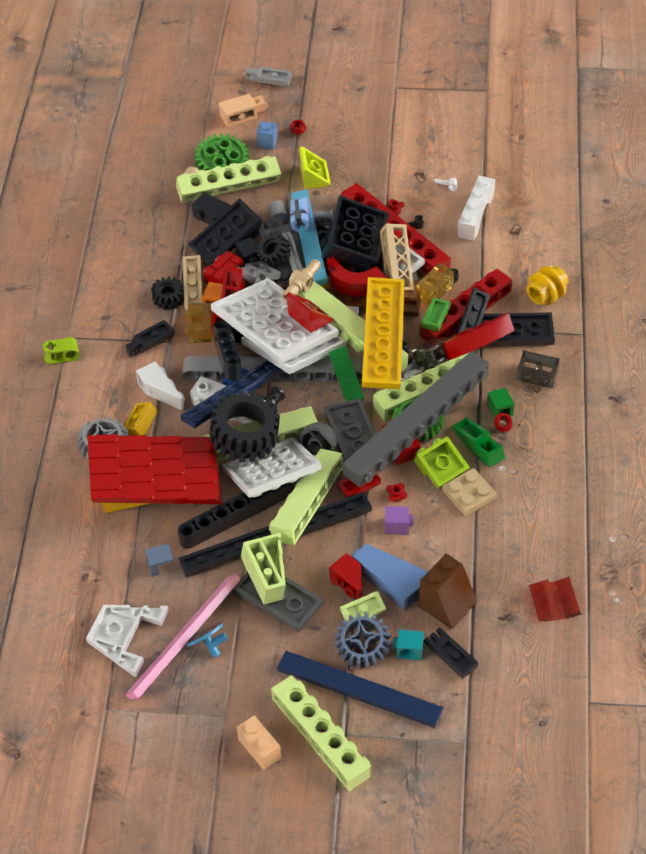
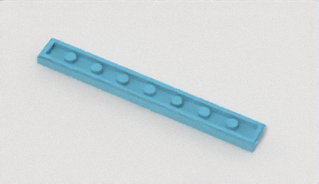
(310, 243)

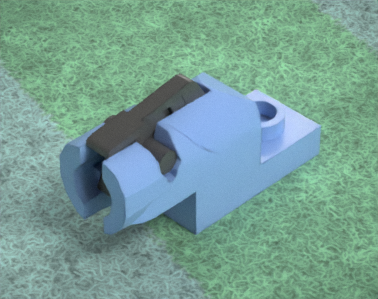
(300, 213)

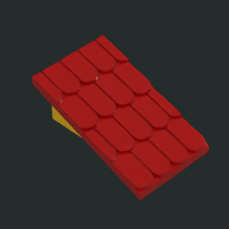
(152, 470)

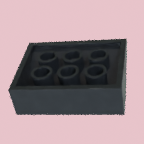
(354, 233)

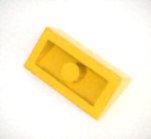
(140, 418)

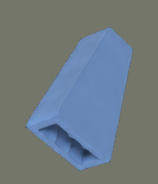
(390, 575)

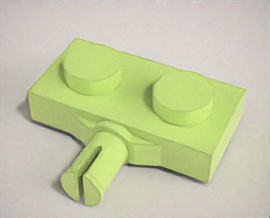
(370, 603)

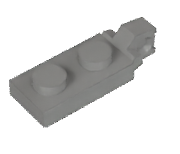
(269, 76)

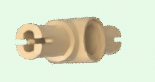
(302, 279)

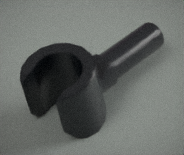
(417, 223)

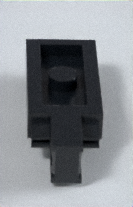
(149, 338)

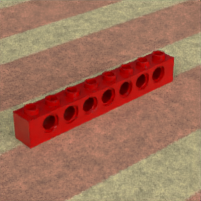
(416, 241)

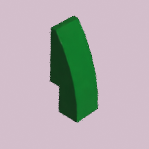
(479, 441)

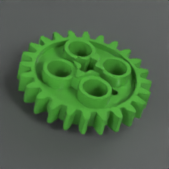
(220, 152)

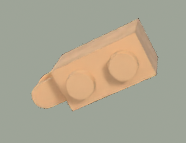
(241, 109)

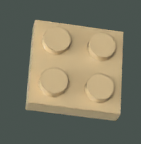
(469, 492)

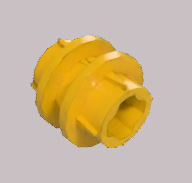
(547, 285)

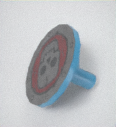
(209, 642)

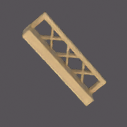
(390, 254)

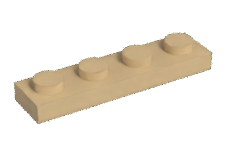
(192, 280)

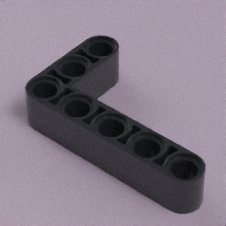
(225, 342)

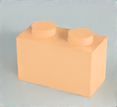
(259, 742)

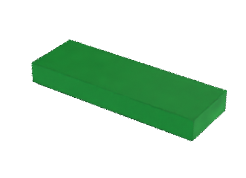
(346, 374)

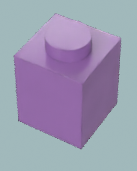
(397, 520)

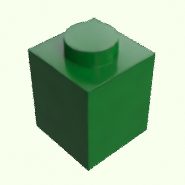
(500, 402)

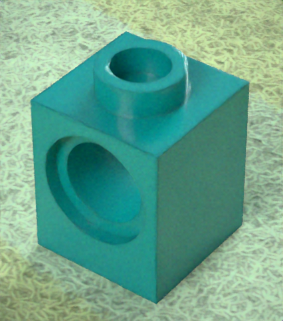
(409, 644)

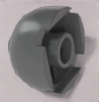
(318, 436)

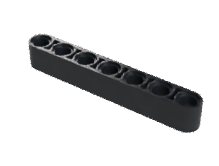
(234, 512)

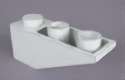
(158, 386)

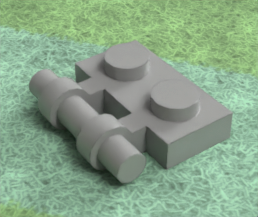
(259, 271)

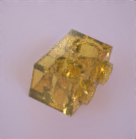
(435, 284)

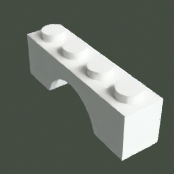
(471, 217)

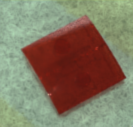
(554, 599)

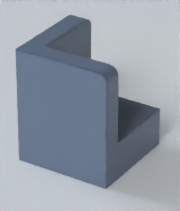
(158, 556)

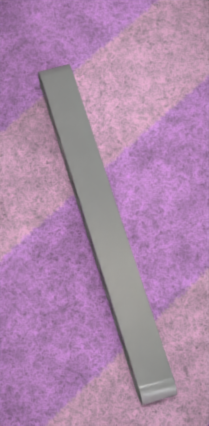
(211, 368)

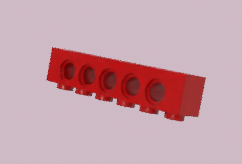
(494, 283)

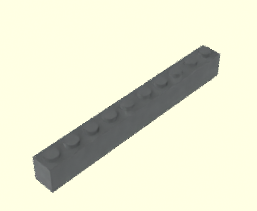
(415, 419)

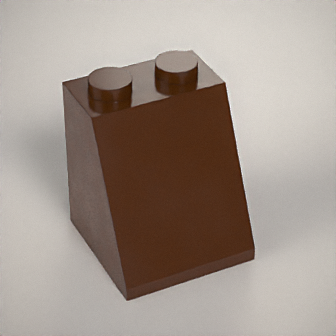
(447, 592)

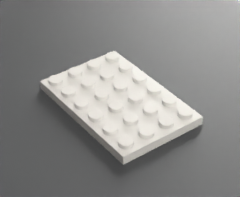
(264, 320)

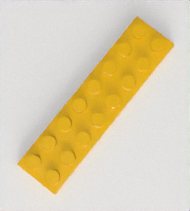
(383, 333)

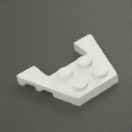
(116, 628)

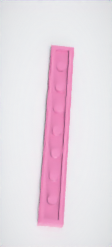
(182, 637)

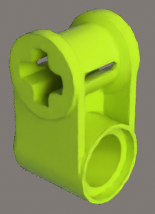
(62, 350)

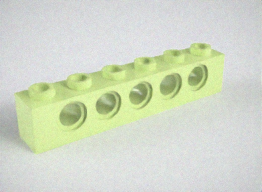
(254, 178)
(388, 399)
(349, 774)

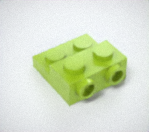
(441, 462)

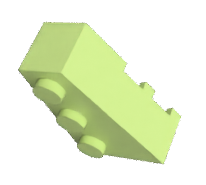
(265, 566)

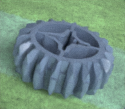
(355, 642)

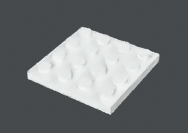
(302, 360)
(283, 465)

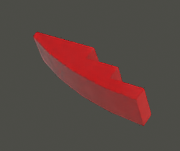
(478, 336)

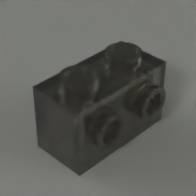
(430, 353)

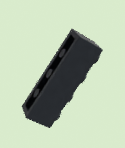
(209, 208)

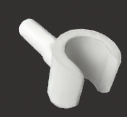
(452, 183)

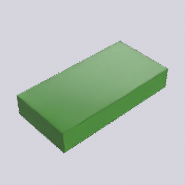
(435, 314)

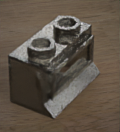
(538, 375)

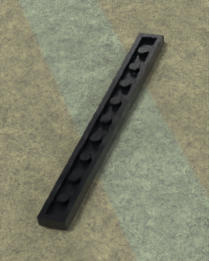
(232, 549)

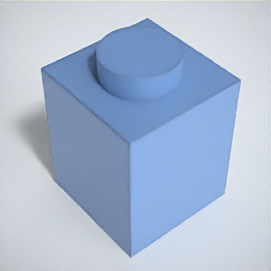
(267, 135)

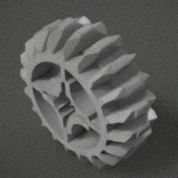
(98, 427)

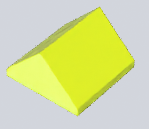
(313, 170)

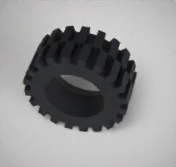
(238, 443)

